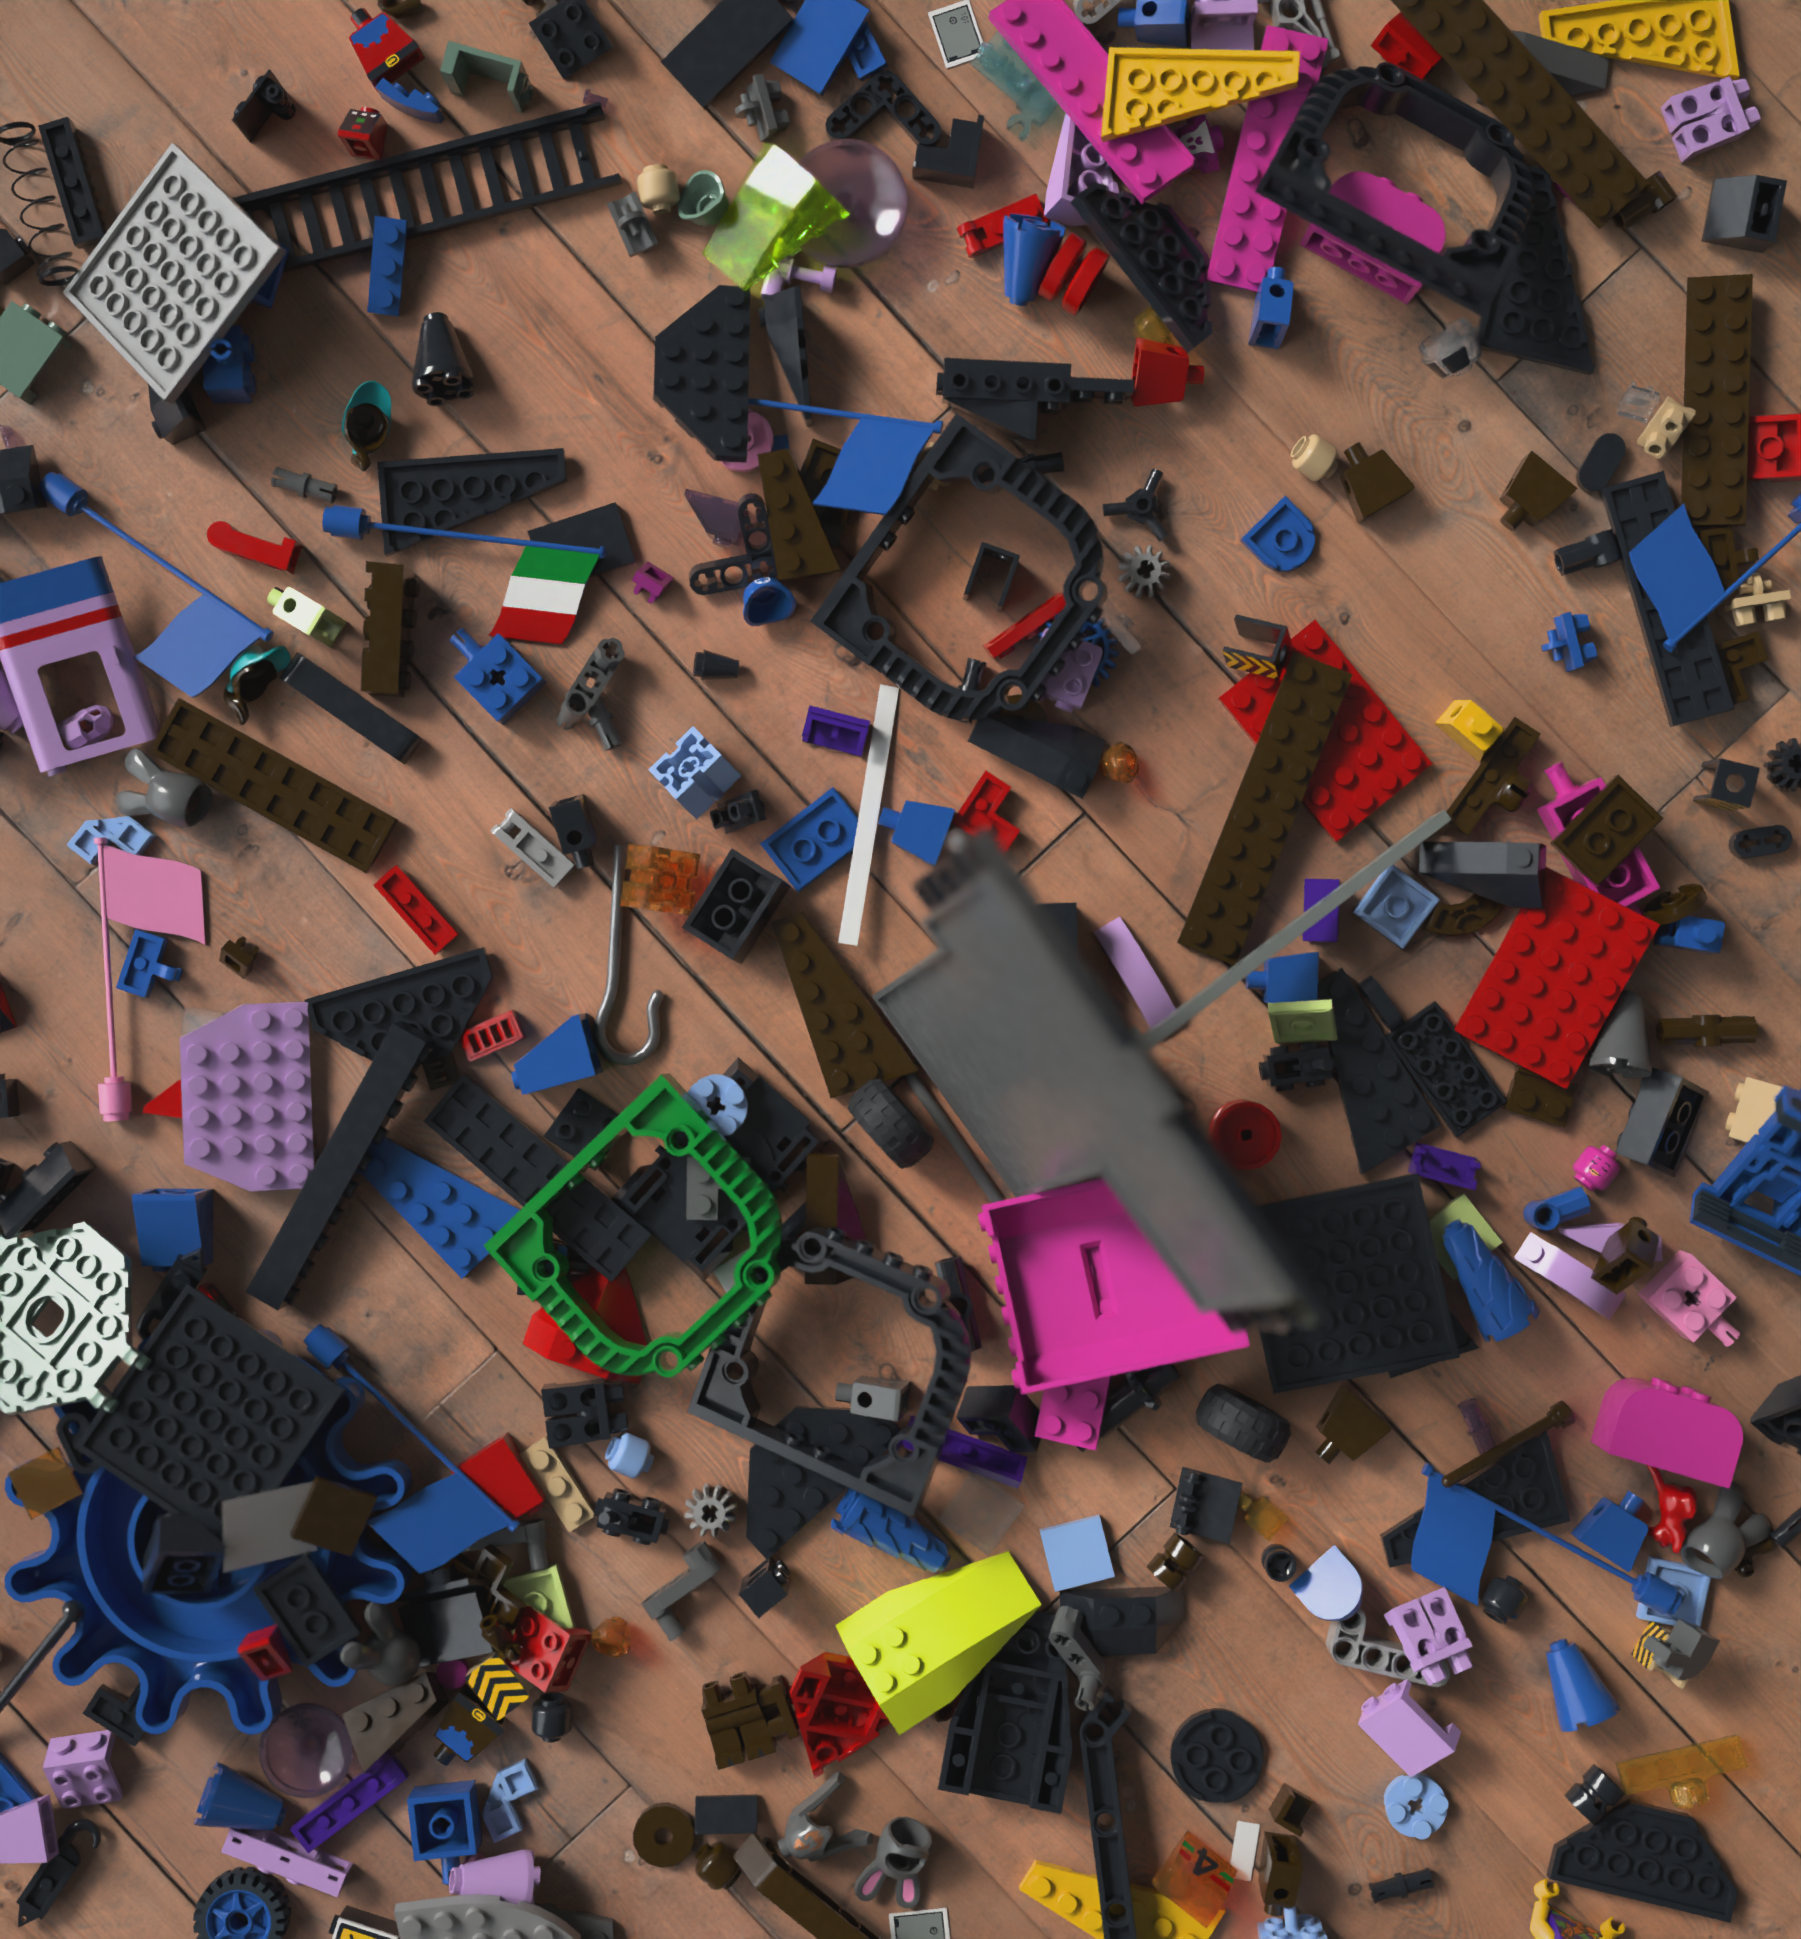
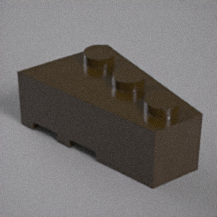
(390, 1719)

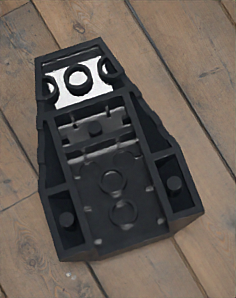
(1014, 1725)

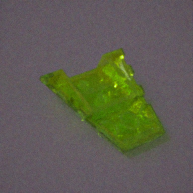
(770, 218)

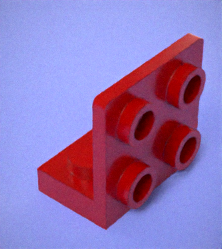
(549, 1651)

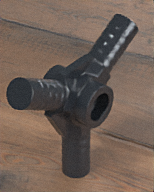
(1141, 506)

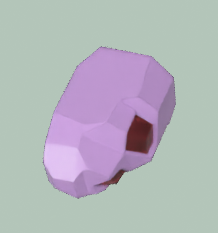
(86, 726)

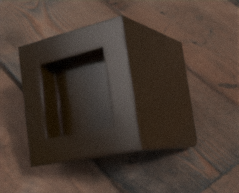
(1290, 1808)

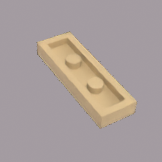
(558, 1484)

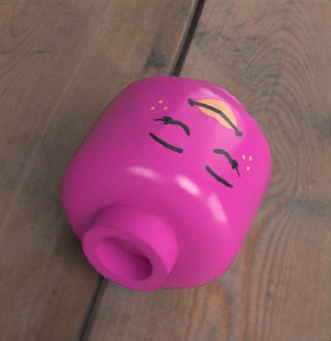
(1596, 1168)

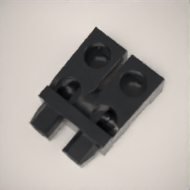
(591, 1410)

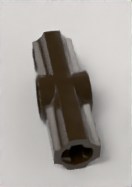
(1707, 1030)

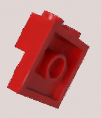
(1774, 448)

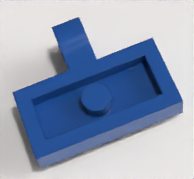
(144, 964)

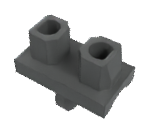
(758, 109)
(632, 224)

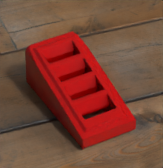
(514, 1025)

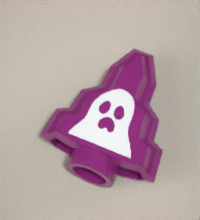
(1202, 142)

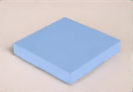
(1396, 906)
(1077, 1553)
(1690, 1583)

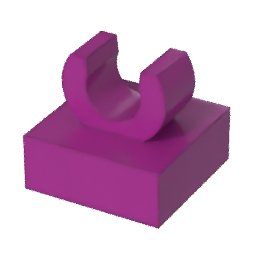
(651, 579)

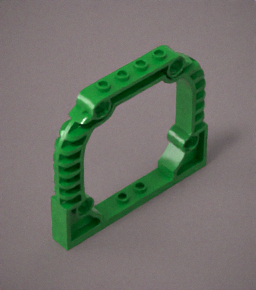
(528, 1238)

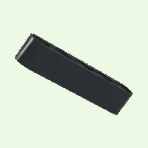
(351, 708)

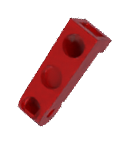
(276, 556)

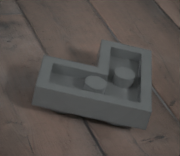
(702, 1192)

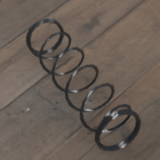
(23, 141)

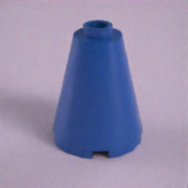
(1027, 255)
(1577, 1688)
(238, 1803)

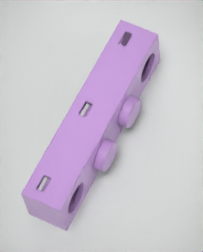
(271, 1855)

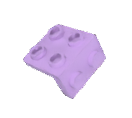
(1223, 24)
(1075, 678)
(81, 1769)

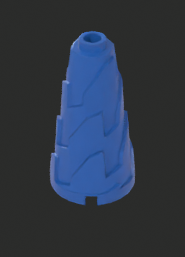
(1491, 1290)
(890, 1531)

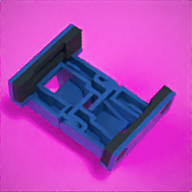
(1772, 1167)

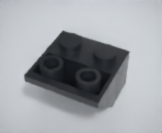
(1744, 212)

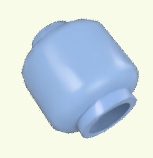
(629, 1455)

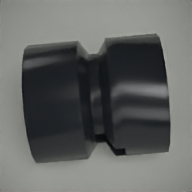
(1594, 1794)

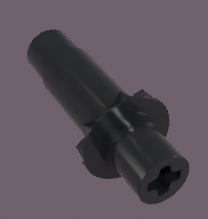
(1138, 1391)

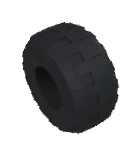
(890, 1123)
(1243, 1423)

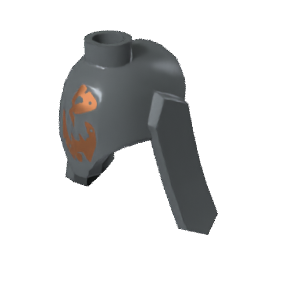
(808, 1840)

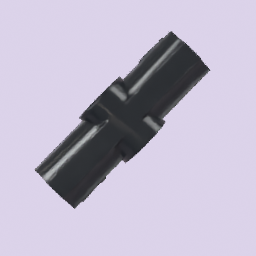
(953, 1272)

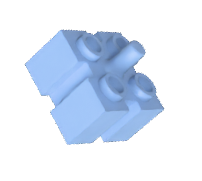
(695, 773)
(1295, 1926)

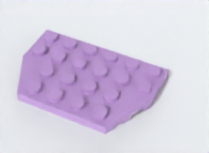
(250, 1097)

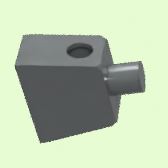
(888, 1396)

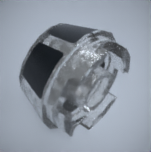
(1452, 349)

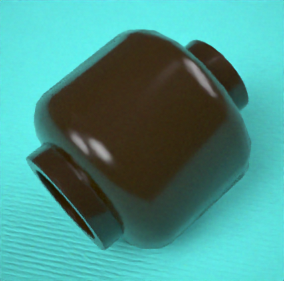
(717, 1866)

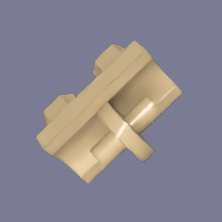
(1665, 428)
(1772, 603)

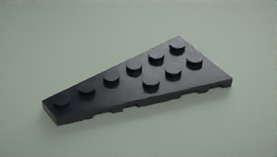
(460, 489)
(1375, 1088)
(1520, 1482)

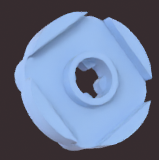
(731, 1096)
(1421, 1822)

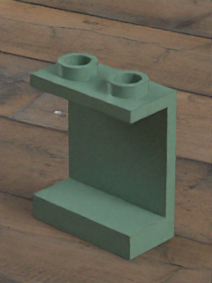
(462, 60)
(26, 348)

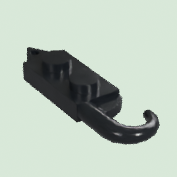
(184, 1271)
(54, 1874)

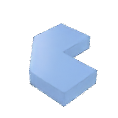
(122, 831)
(499, 1811)

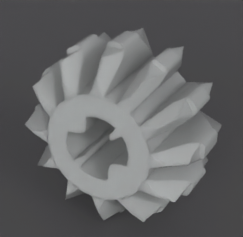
(1133, 565)
(698, 1507)

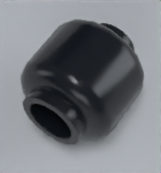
(1504, 1599)
(551, 1716)

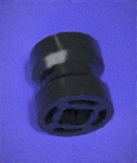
(1282, 1568)

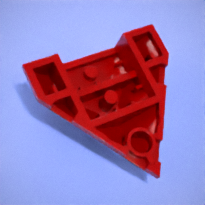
(613, 1304)
(834, 1709)

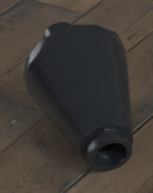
(440, 363)

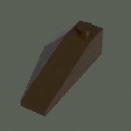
(829, 1205)

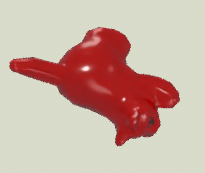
(1676, 1507)

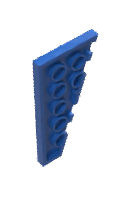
(439, 1204)

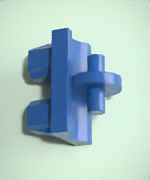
(1565, 642)

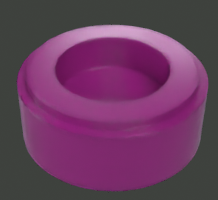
(452, 1673)

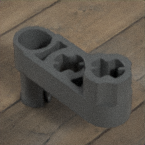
(599, 667)
(530, 1532)
(702, 1566)
(1078, 1654)

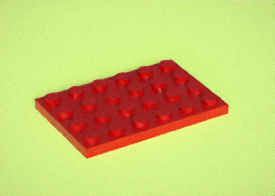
(1366, 749)
(1556, 978)

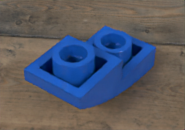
(416, 104)

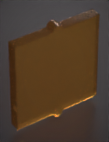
(45, 1483)

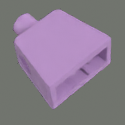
(28, 1832)

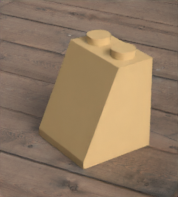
(1753, 1110)

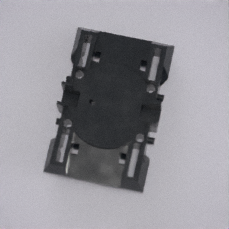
(759, 1137)

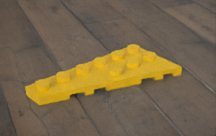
(1170, 85)

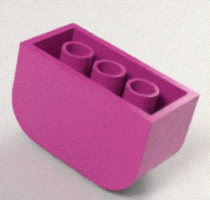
(1391, 206)
(1669, 1429)

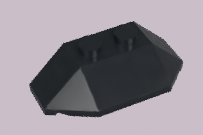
(1127, 1618)

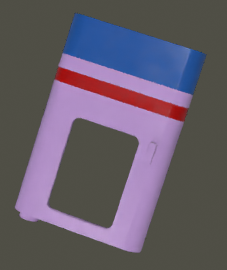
(58, 618)

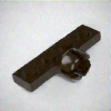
(1496, 779)

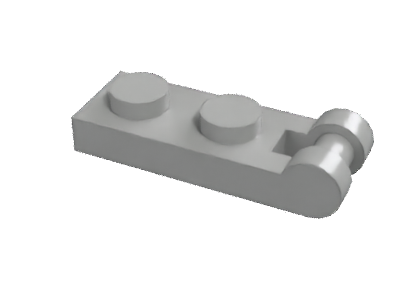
(533, 848)

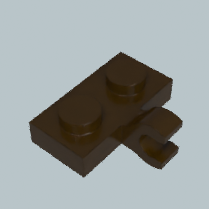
(1721, 548)

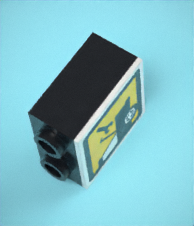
(362, 1925)

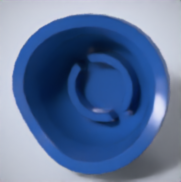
(767, 602)

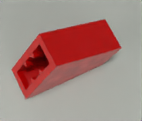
(504, 1477)

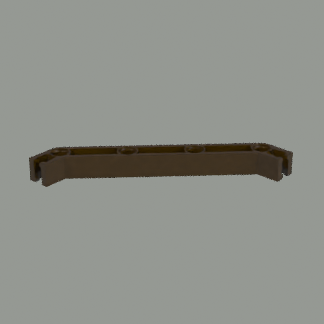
(796, 1893)

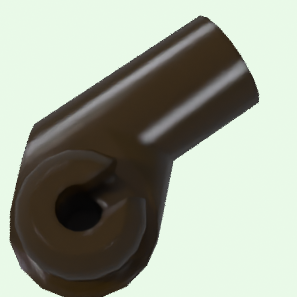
(1746, 1566)

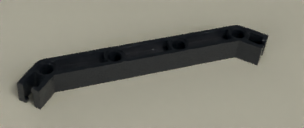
(1104, 1798)

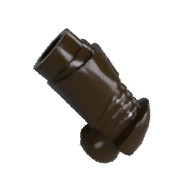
(501, 1639)

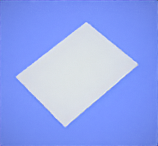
(260, 1527)

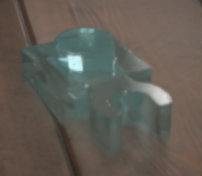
(1034, 108)

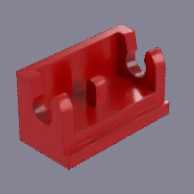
(1406, 47)

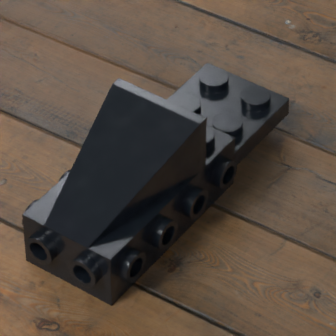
(1015, 408)

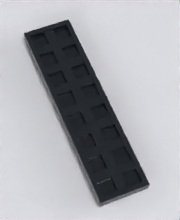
(1692, 674)
(525, 1164)

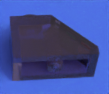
(717, 517)

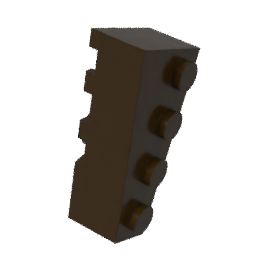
(795, 526)
(388, 629)

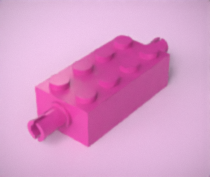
(1632, 877)

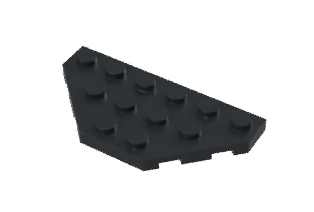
(1155, 255)
(705, 372)
(430, 997)
(788, 1495)
(1646, 1857)

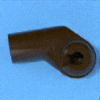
(400, 9)

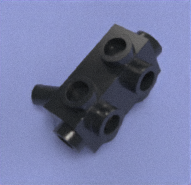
(1307, 1065)
(623, 1515)

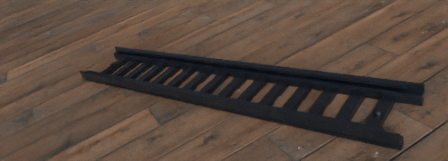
(423, 159)

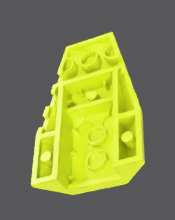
(936, 1635)

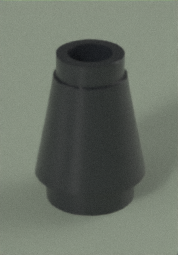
(714, 666)

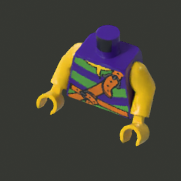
(1552, 1923)

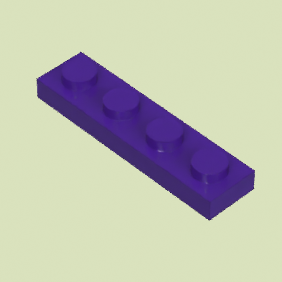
(980, 1457)
(347, 1804)

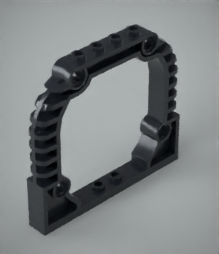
(1300, 184)
(850, 608)
(893, 1479)

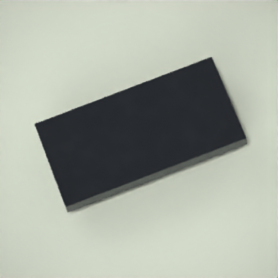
(725, 46)
(1445, 1069)

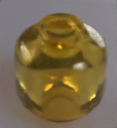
(1151, 327)

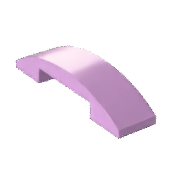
(1135, 971)

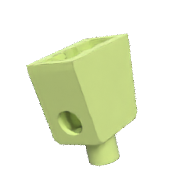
(306, 615)

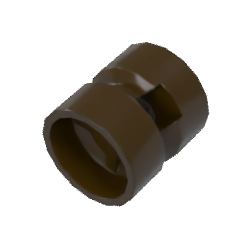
(1183, 1554)

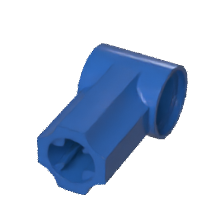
(1558, 1208)

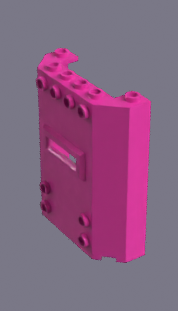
(1053, 1299)

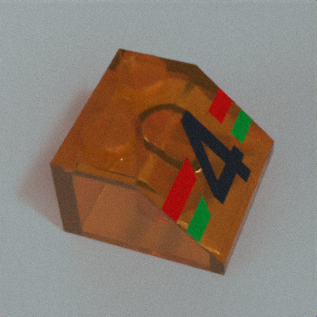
(1195, 1879)

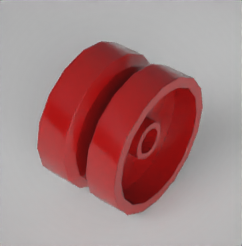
(1071, 273)
(1257, 1147)

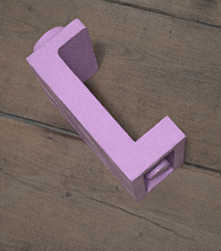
(1406, 1729)

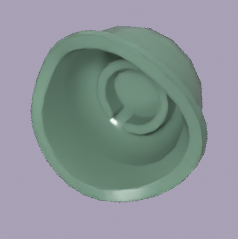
(703, 199)

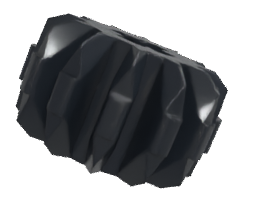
(1780, 758)

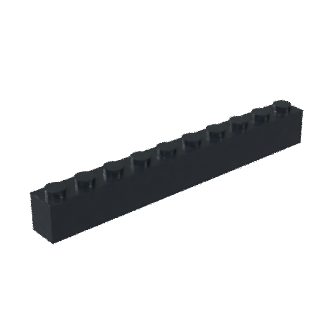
(340, 1165)

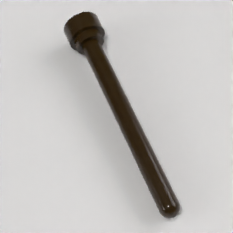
(1558, 1416)

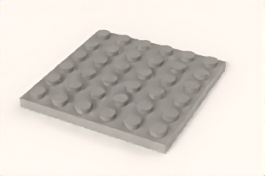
(173, 273)

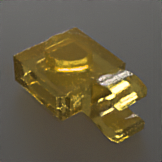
(1262, 1515)

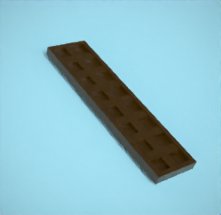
(1719, 392)
(273, 785)

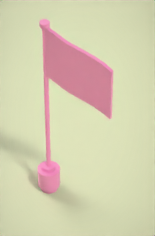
(149, 897)

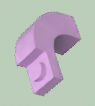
(1568, 1275)

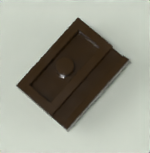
(1539, 1097)

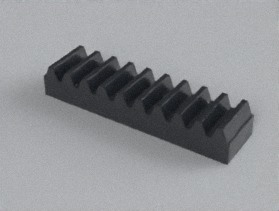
(73, 182)

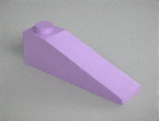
(1074, 170)

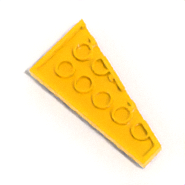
(1657, 33)
(1077, 1900)

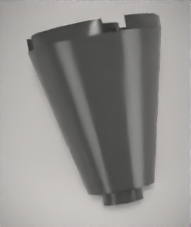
(1623, 1041)

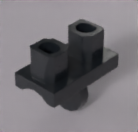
(739, 812)

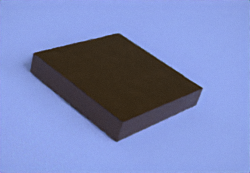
(333, 1516)

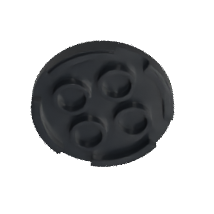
(1216, 1755)

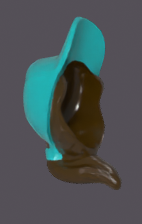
(367, 421)
(251, 675)

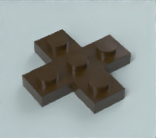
(496, 1567)

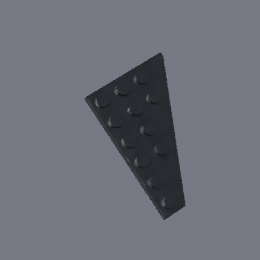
(1537, 306)

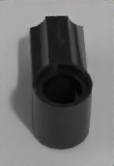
(1593, 551)

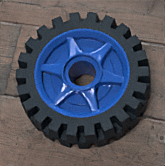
(247, 1894)

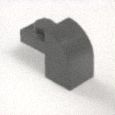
(1685, 1650)

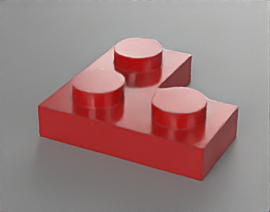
(980, 810)

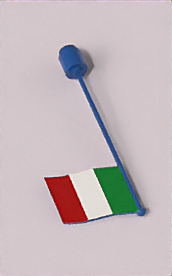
(541, 590)

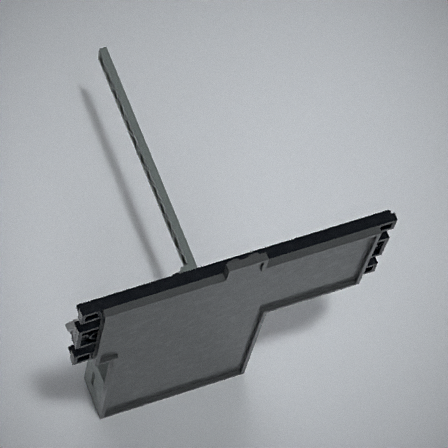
(1069, 1089)

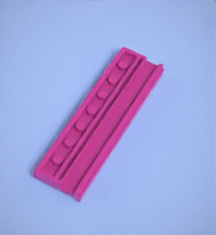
(1075, 74)

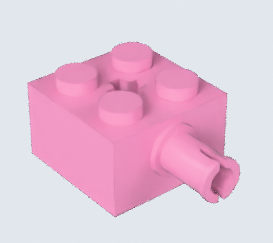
(1705, 1301)

